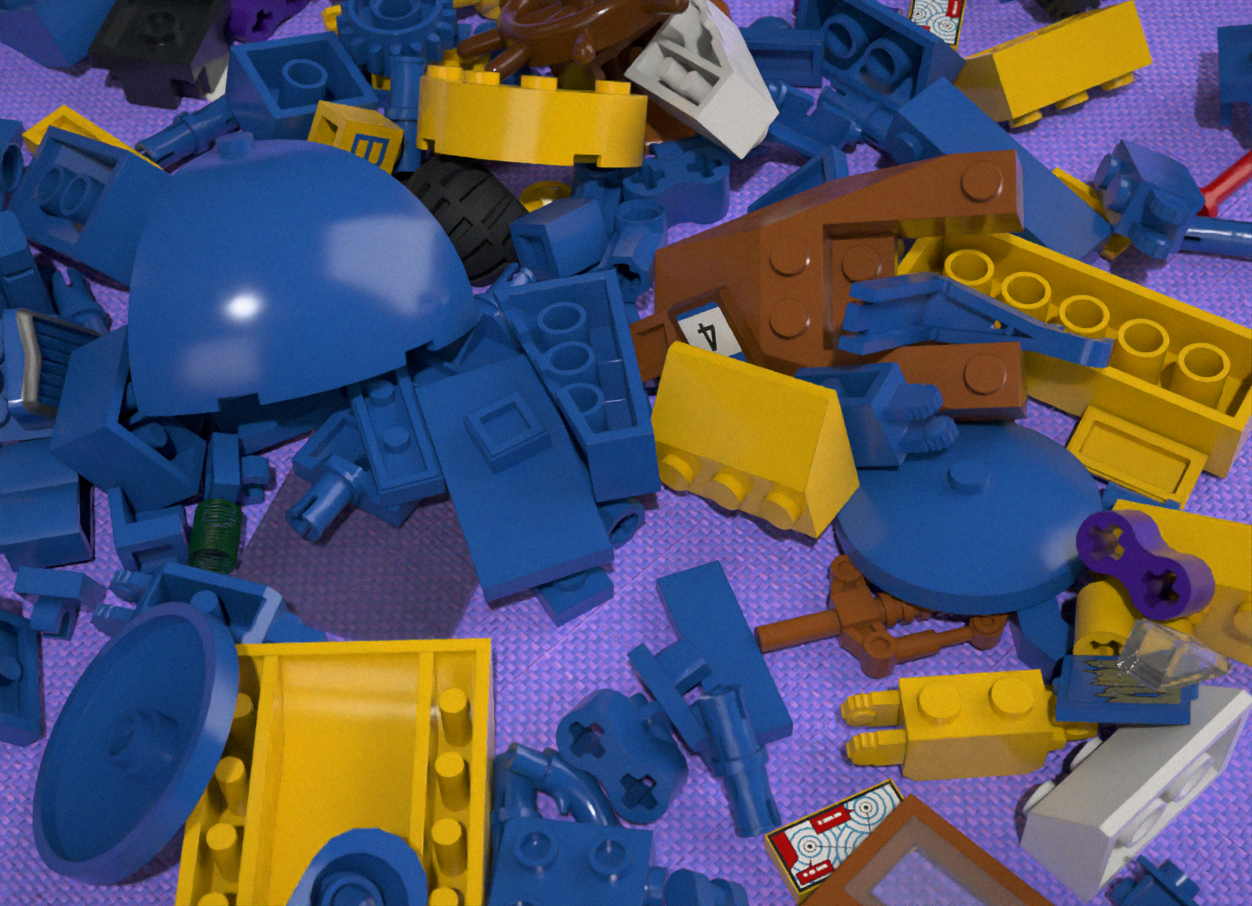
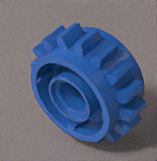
(396, 28)

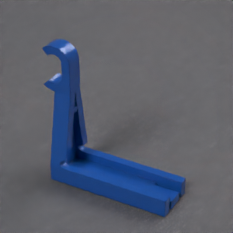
(939, 308)

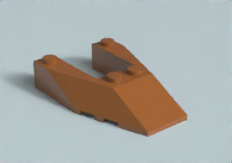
(801, 255)

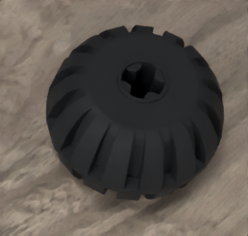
(472, 212)

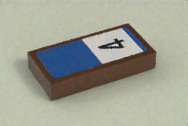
(717, 325)

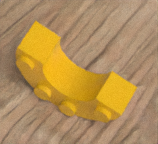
(530, 120)

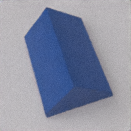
(878, 50)

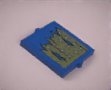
(1099, 691)

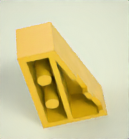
(1228, 553)

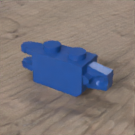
(885, 413)

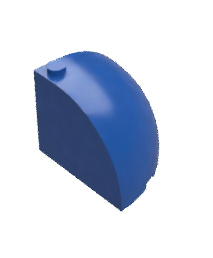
(285, 278)

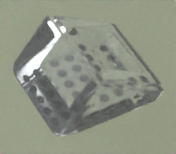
(1169, 658)

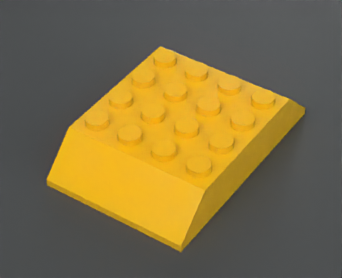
(345, 743)

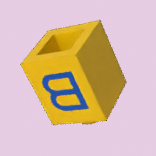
(358, 132)

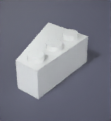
(706, 78)

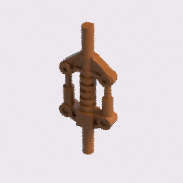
(862, 624)

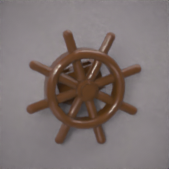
(573, 37)

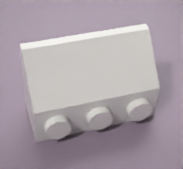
(1130, 790)

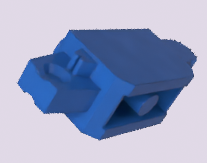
(1147, 197)
(246, 608)

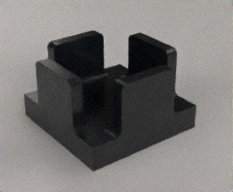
(162, 41)

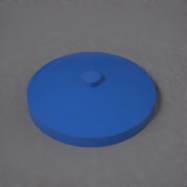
(972, 523)
(135, 744)

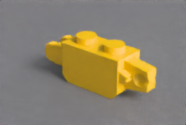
(961, 725)

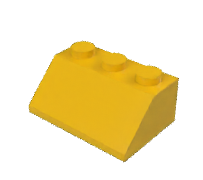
(1056, 64)
(752, 439)

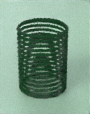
(216, 536)

